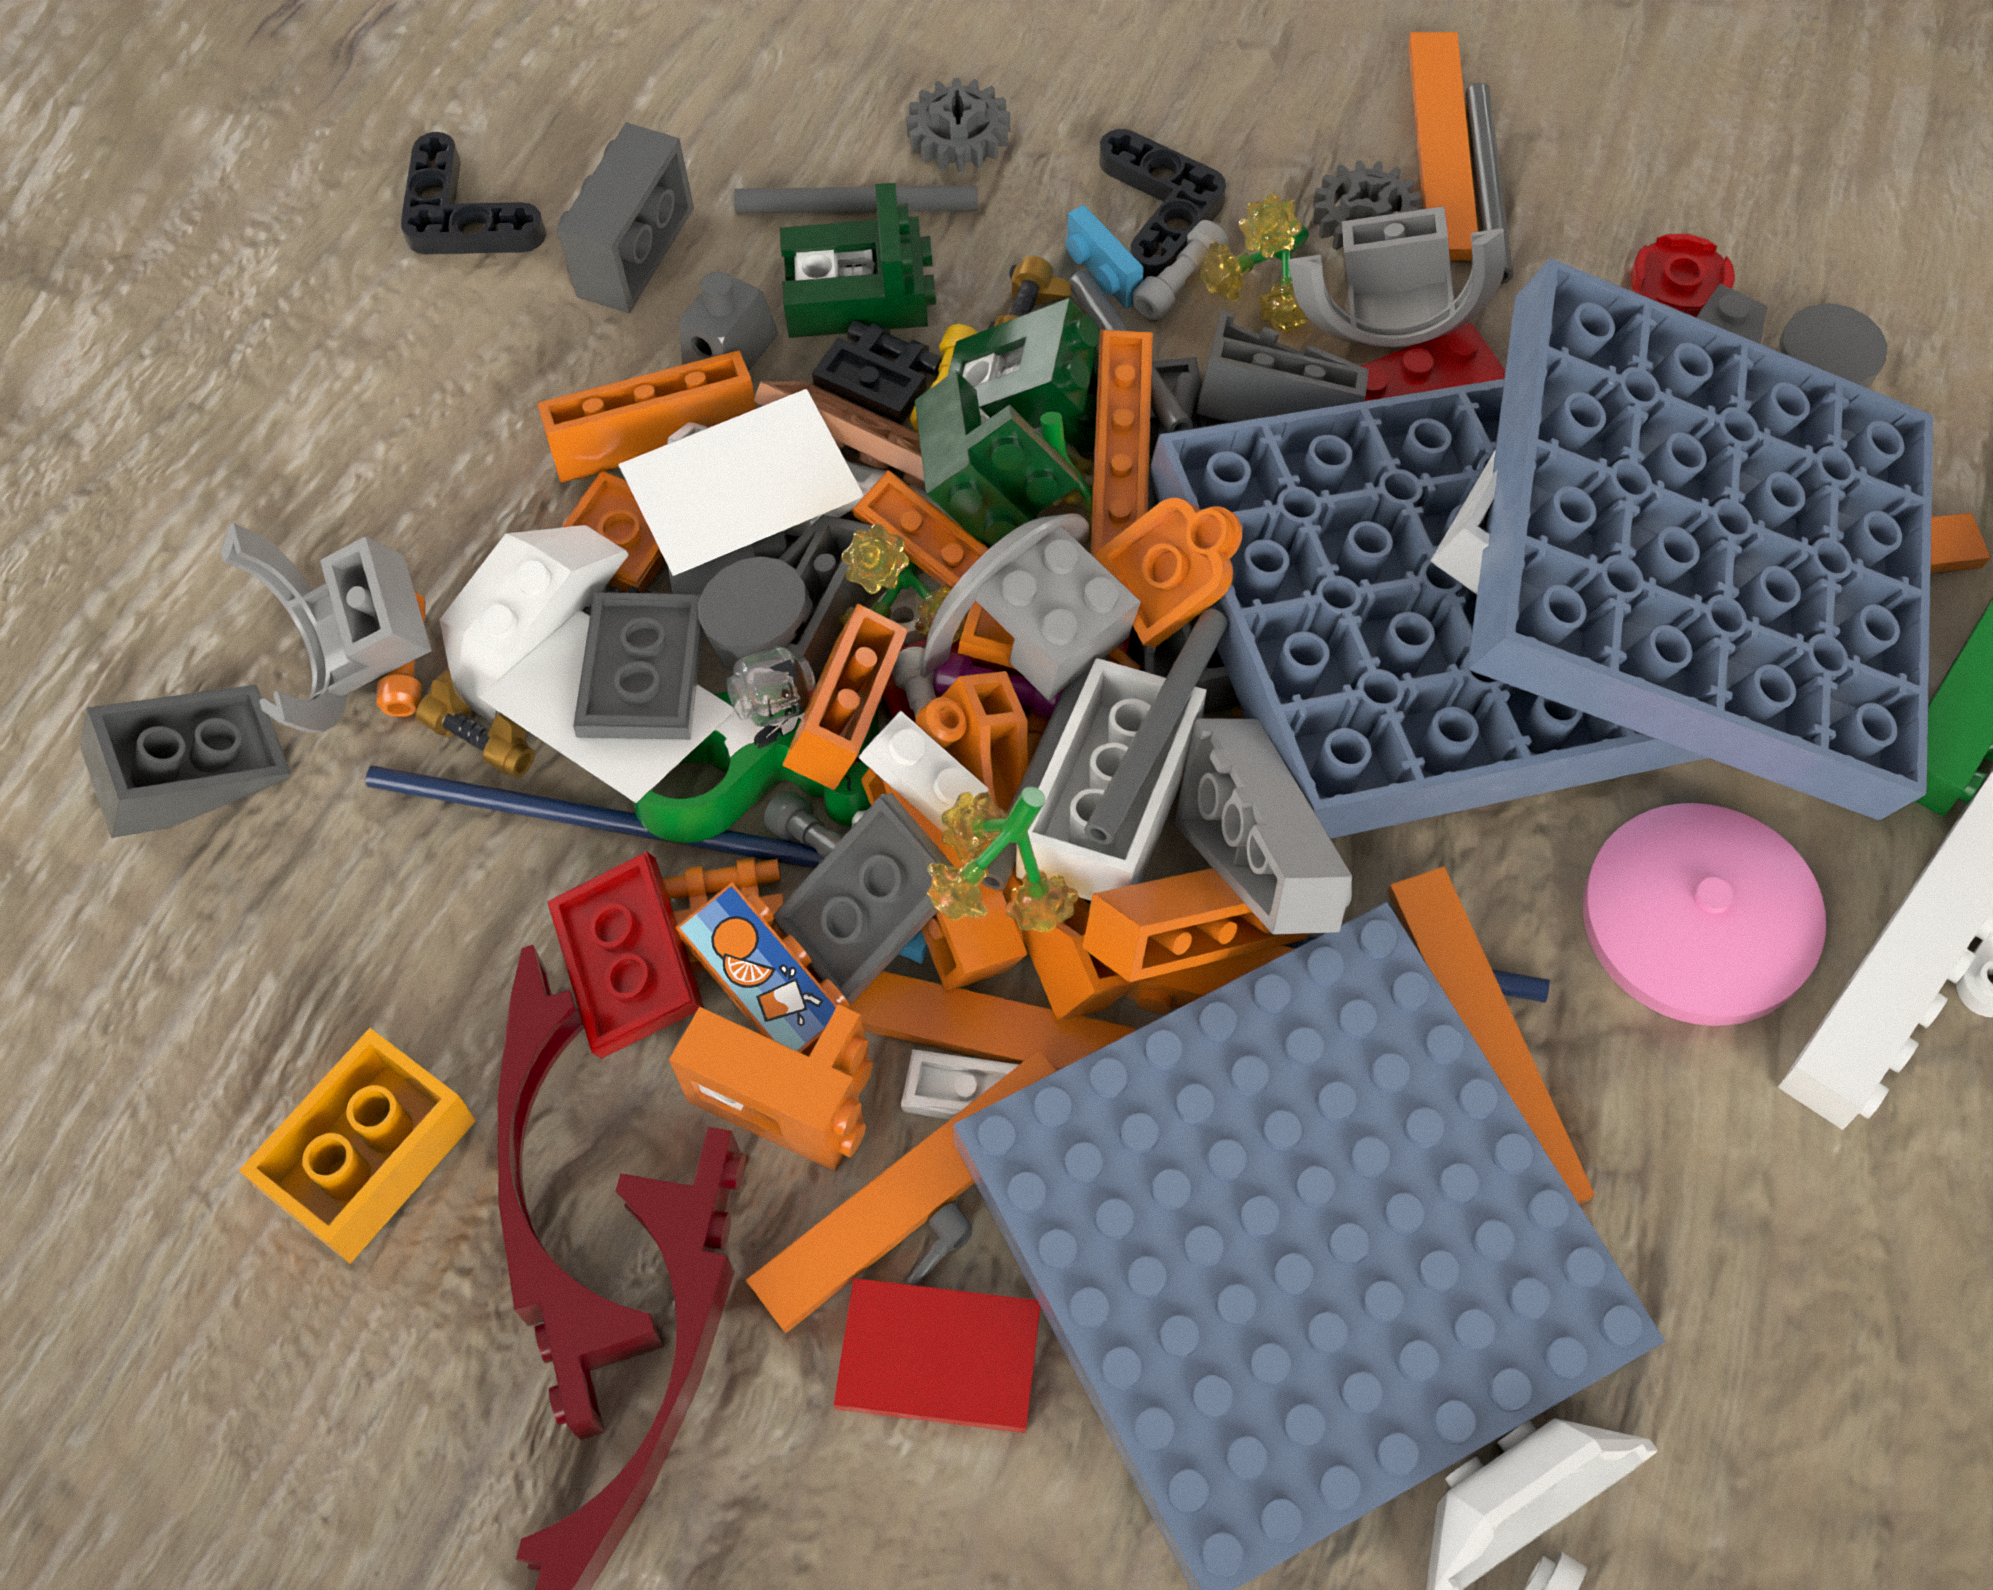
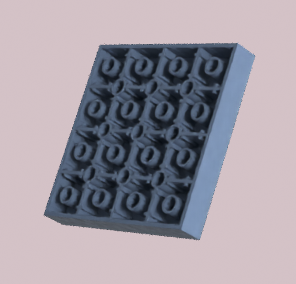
(1710, 544)
(1352, 632)
(1300, 1248)

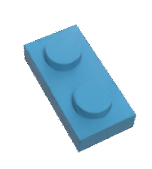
(1102, 255)

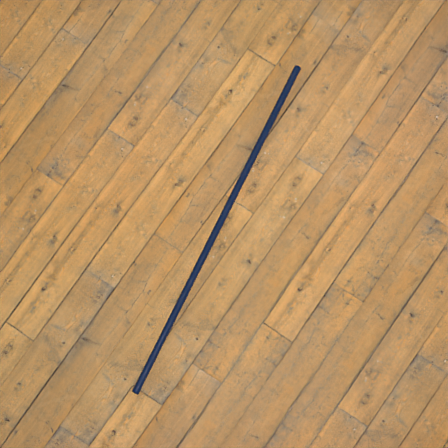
(729, 841)

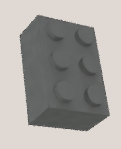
(626, 217)

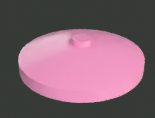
(1704, 914)

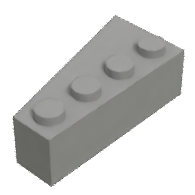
(1260, 829)

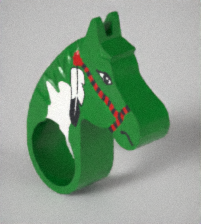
(753, 765)

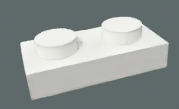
(919, 769)

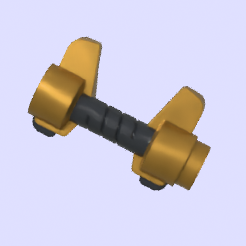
(1032, 285)
(449, 714)

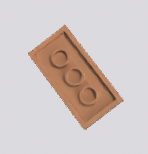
(876, 437)

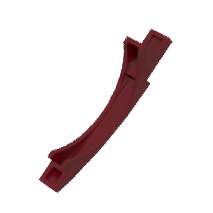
(688, 1229)
(578, 1325)

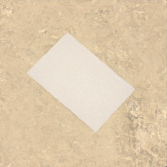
(740, 481)
(543, 697)

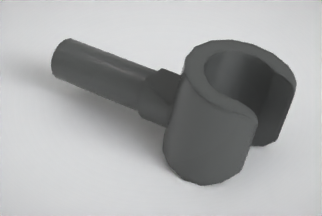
(953, 1233)

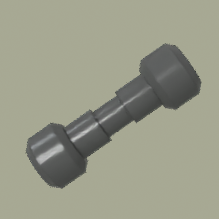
(793, 818)

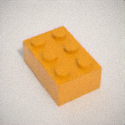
(359, 1145)

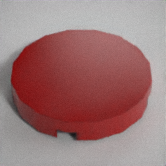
(1680, 272)

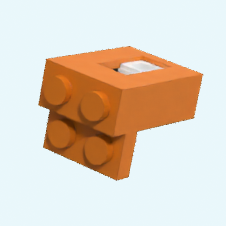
(776, 1091)

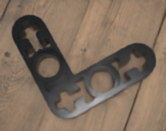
(1181, 193)
(441, 210)

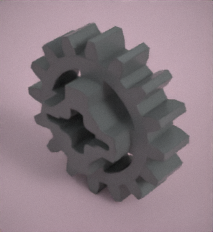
(980, 130)
(1362, 195)

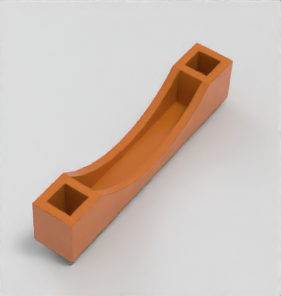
(998, 757)

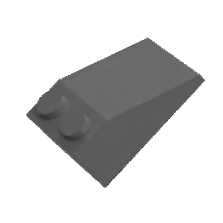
(179, 756)

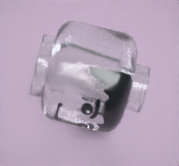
(770, 686)

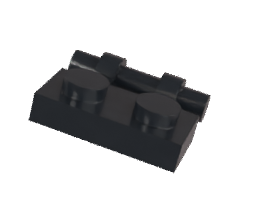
(872, 380)

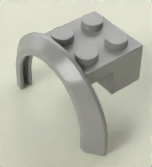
(1400, 280)
(1047, 597)
(351, 626)

